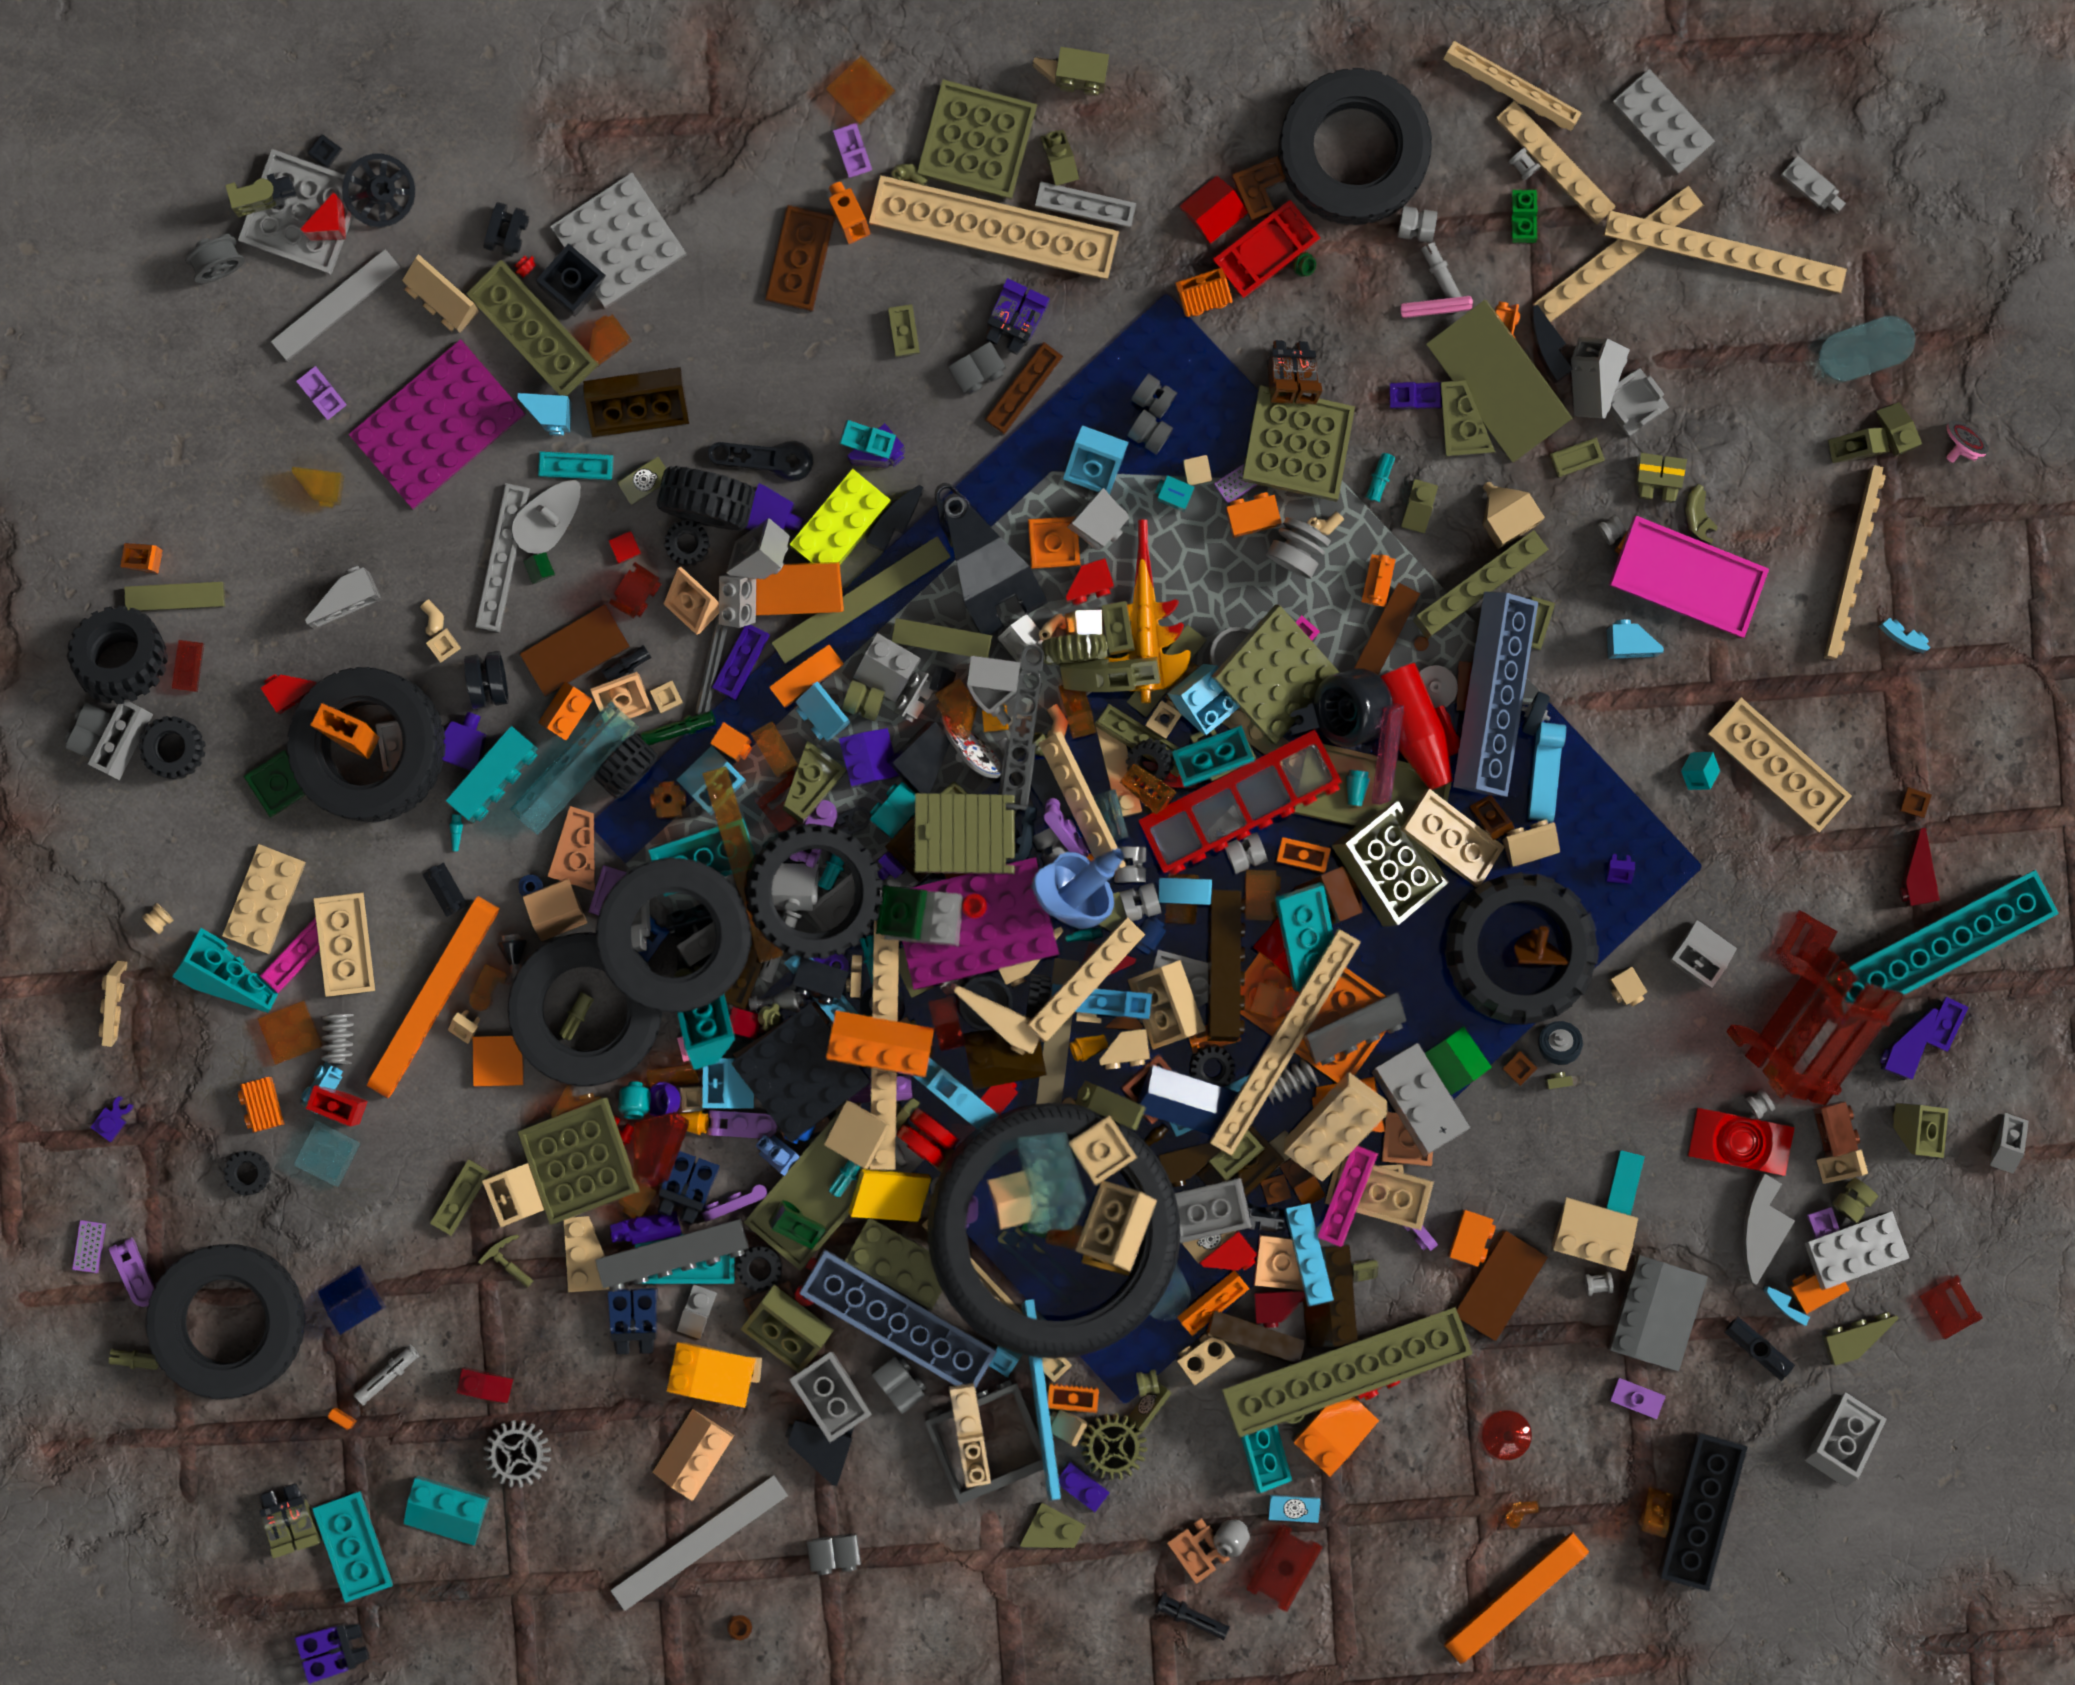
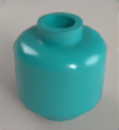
(634, 1100)

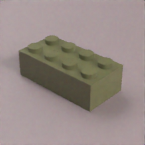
(896, 1262)

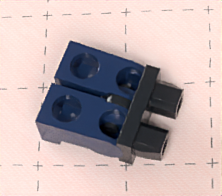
(684, 1194)
(636, 1326)

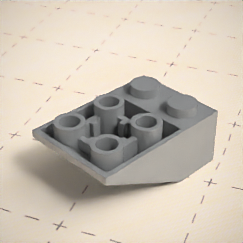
(1596, 375)

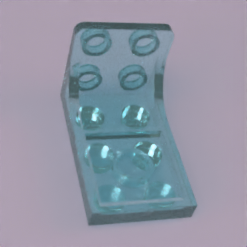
(1052, 1181)

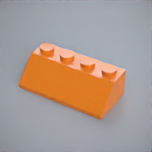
(880, 1044)

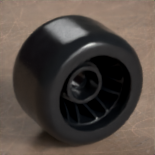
(1351, 706)

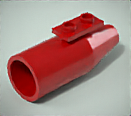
(1426, 732)

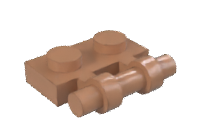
(1192, 1555)

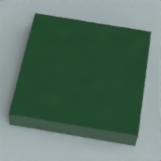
(275, 784)
(901, 912)

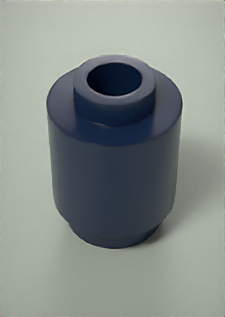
(1153, 933)

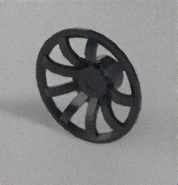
(378, 189)

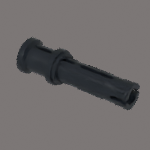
(1181, 1608)

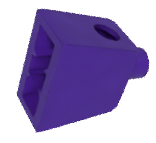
(773, 506)
(464, 742)

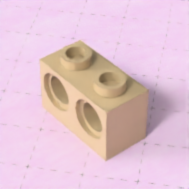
(1208, 1362)

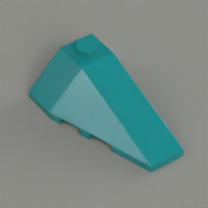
(216, 971)

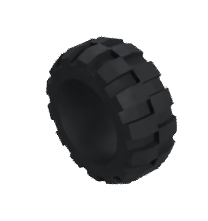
(1578, 935)

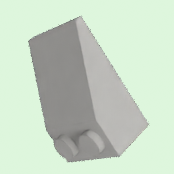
(346, 596)
(940, 920)
(830, 1396)
(1845, 1440)

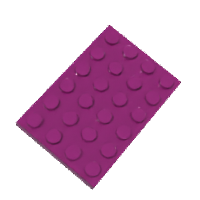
(437, 424)
(1007, 934)

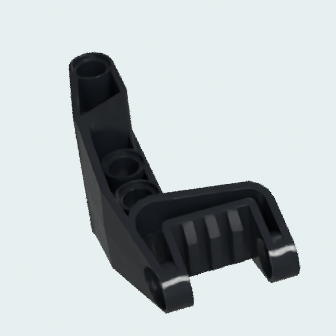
(985, 563)

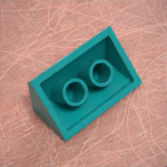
(1213, 756)
(1266, 1459)

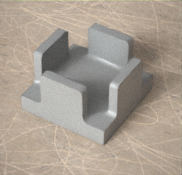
(1637, 402)

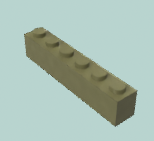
(1484, 580)

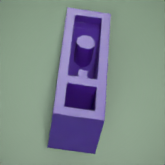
(1906, 1051)

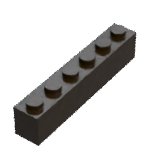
(1225, 966)

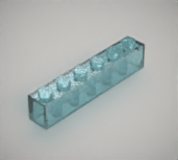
(573, 768)

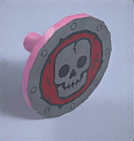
(1968, 442)

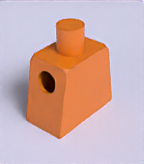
(848, 213)

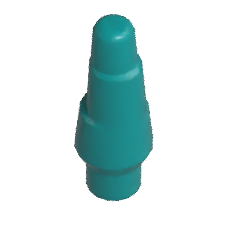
(456, 828)
(1088, 934)

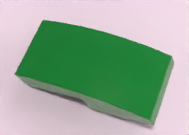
(1524, 216)

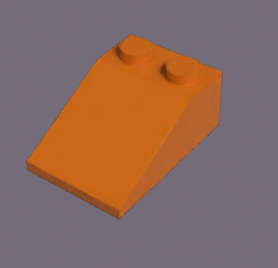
(1335, 1433)

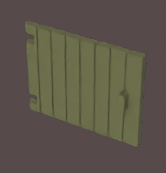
(964, 833)

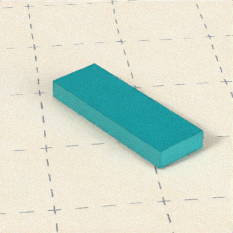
(575, 465)
(1625, 1182)

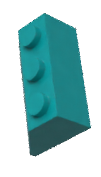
(706, 1032)
(445, 1510)

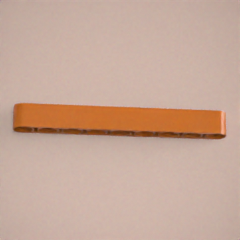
(433, 997)

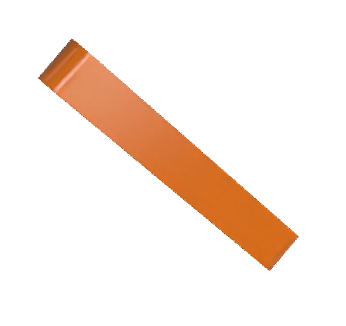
(1516, 1598)

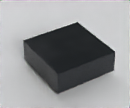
(324, 151)
(941, 678)

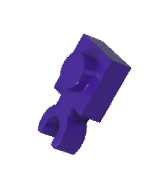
(110, 1122)

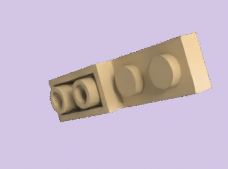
(970, 1435)

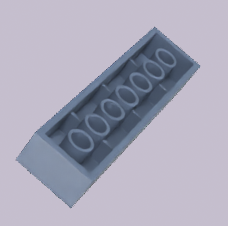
(1495, 694)
(897, 1321)

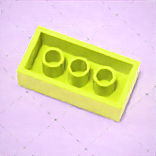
(841, 521)

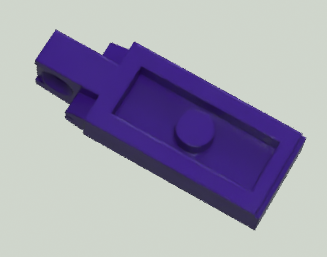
(646, 1228)

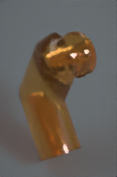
(1518, 1511)

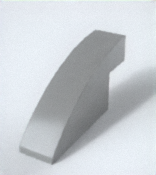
(1763, 1228)

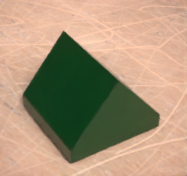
(539, 567)

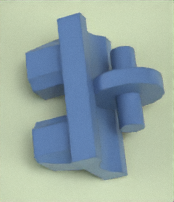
(777, 1153)

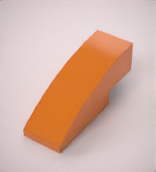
(802, 677)

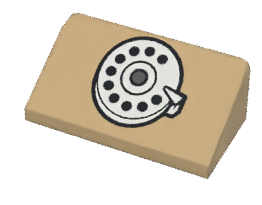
(1203, 1247)

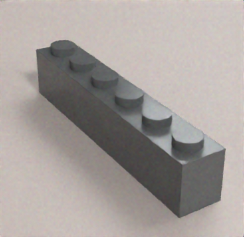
(671, 1254)

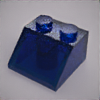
(351, 1300)

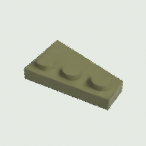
(1462, 422)
(812, 782)

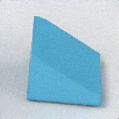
(1004, 1360)

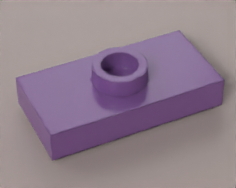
(1637, 1398)

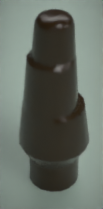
(1156, 1134)

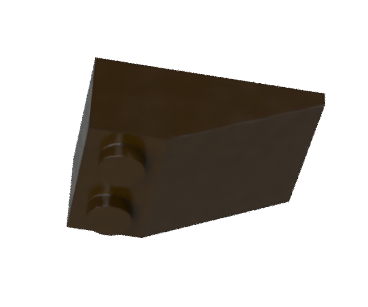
(994, 1063)

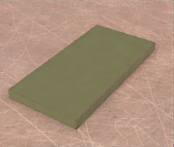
(1502, 380)
(1335, 807)
(808, 1189)

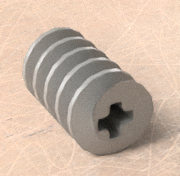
(337, 1038)
(1293, 1080)

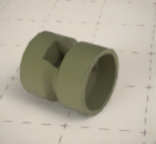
(863, 700)
(1855, 1200)

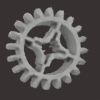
(506, 1448)

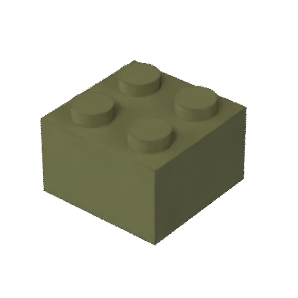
(1081, 71)

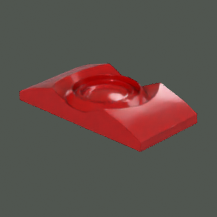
(1266, 249)
(1741, 1141)

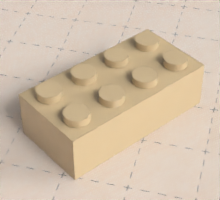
(1335, 1126)

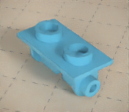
(323, 1077)

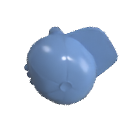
(1078, 888)

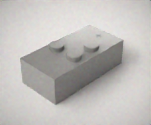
(1420, 1100)

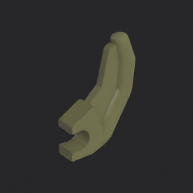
(1696, 516)

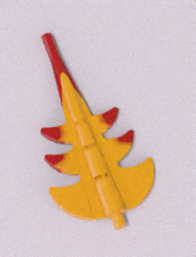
(1146, 632)

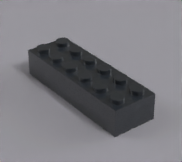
(1702, 1511)

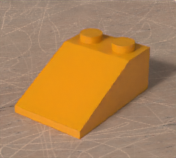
(711, 1374)

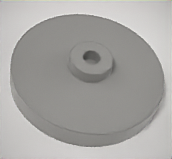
(1440, 685)

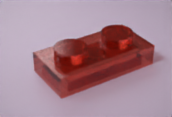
(188, 666)

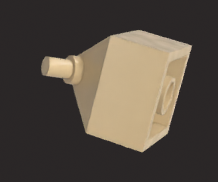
(1509, 514)

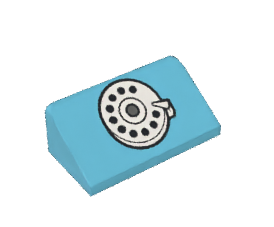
(1294, 1508)

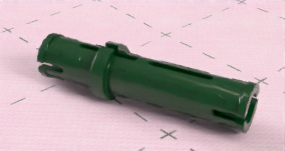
(681, 727)

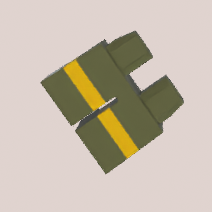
(1649, 476)

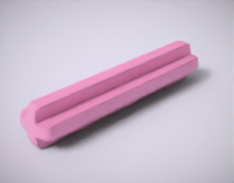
(1435, 307)

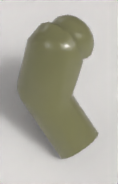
(908, 172)

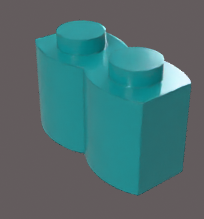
(895, 811)

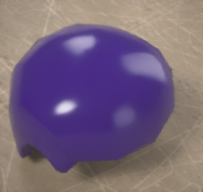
(664, 1099)

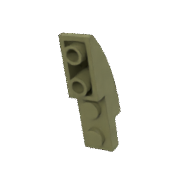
(1110, 676)

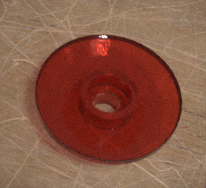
(1496, 1427)

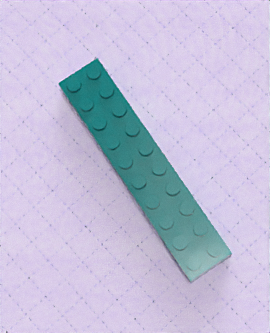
(1956, 937)

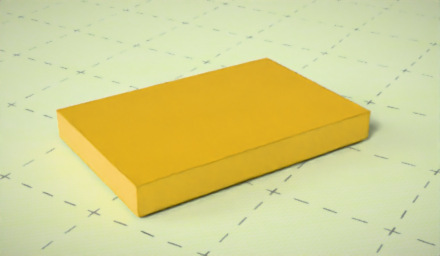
(889, 1195)

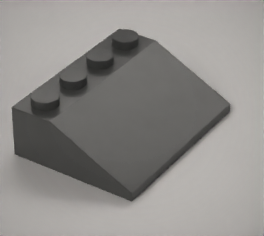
(1355, 1028)
(1657, 1312)

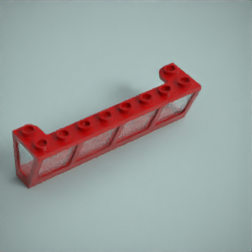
(1240, 802)

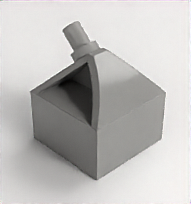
(993, 684)

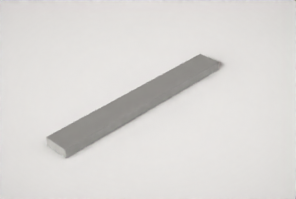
(699, 1542)

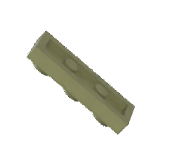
(460, 1197)

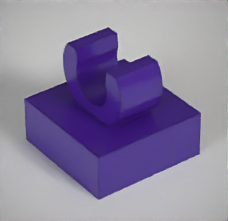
(891, 866)
(1620, 871)

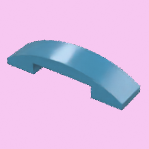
(1114, 1003)

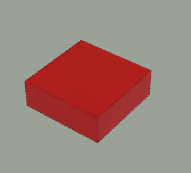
(625, 547)

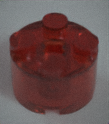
(635, 590)

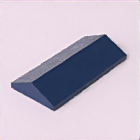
(1185, 1100)

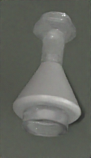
(785, 999)

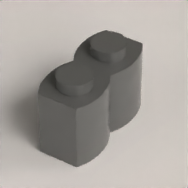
(977, 368)
(88, 730)
(899, 1384)
(834, 1552)

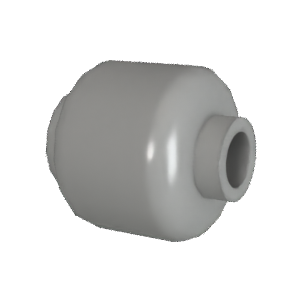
(1231, 1538)

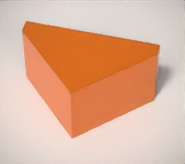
(141, 557)

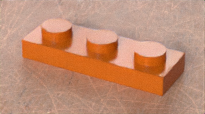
(1216, 1299)

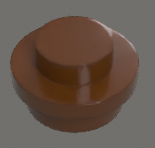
(739, 1627)

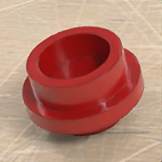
(524, 265)
(974, 906)

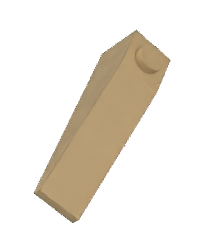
(1115, 759)
(1006, 1022)

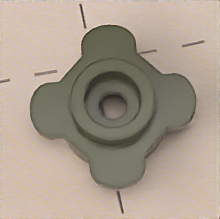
(769, 1017)

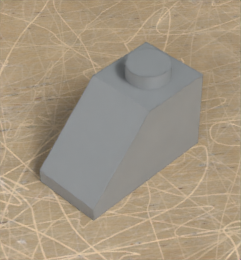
(2009, 1143)

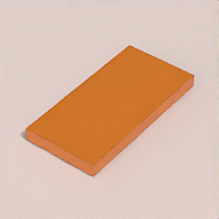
(801, 590)

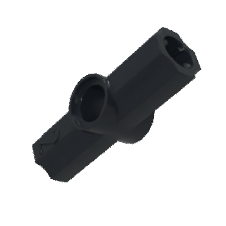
(1747, 1337)

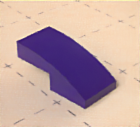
(1415, 395)

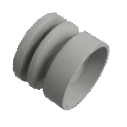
(1298, 547)

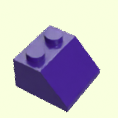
(860, 458)
(867, 757)

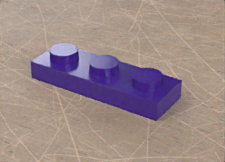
(741, 661)

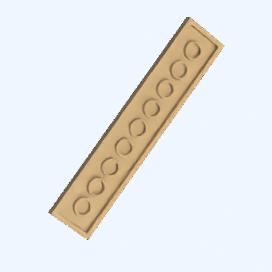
(993, 227)

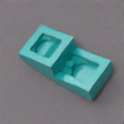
(867, 439)

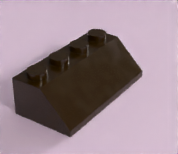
(636, 402)
(1333, 1321)

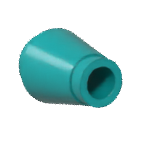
(1357, 786)

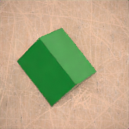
(1457, 1060)

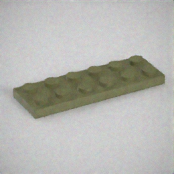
(532, 329)

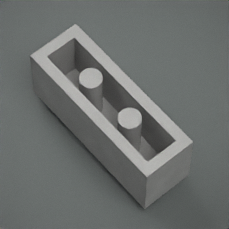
(120, 739)

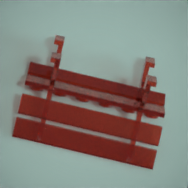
(1855, 1030)

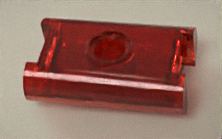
(1279, 1586)

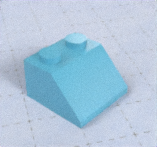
(550, 411)
(1095, 460)
(1630, 641)
(822, 712)

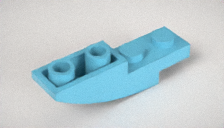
(956, 1095)

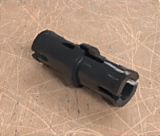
(627, 664)

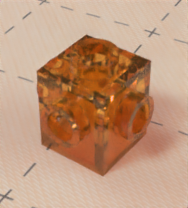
(672, 809)

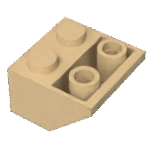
(1532, 844)
(1127, 1047)
(513, 1195)

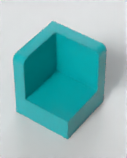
(1700, 771)

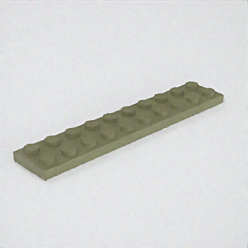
(1347, 1372)

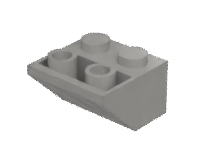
(1703, 954)

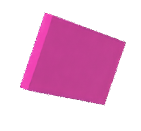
(1688, 576)

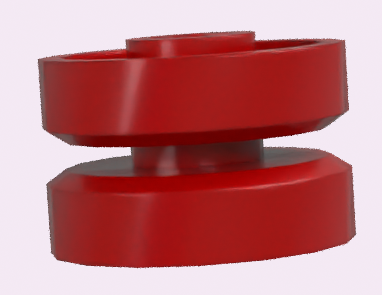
(927, 1137)

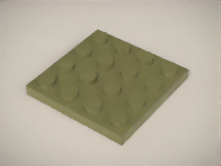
(977, 139)
(1298, 445)
(1274, 673)
(578, 1161)

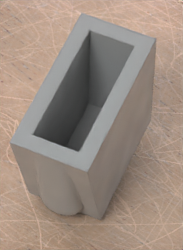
(1099, 520)
(795, 887)

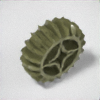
(1074, 648)
(1096, 1432)

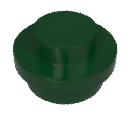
(1304, 264)

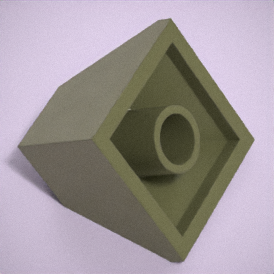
(1921, 1128)

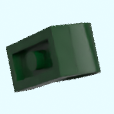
(793, 1224)

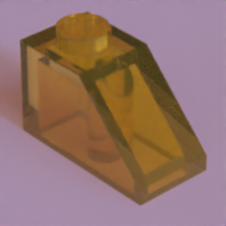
(321, 485)

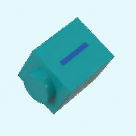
(1174, 493)

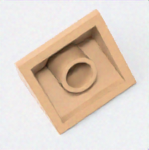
(691, 602)
(624, 692)
(554, 910)
(1011, 1199)

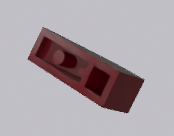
(1919, 879)

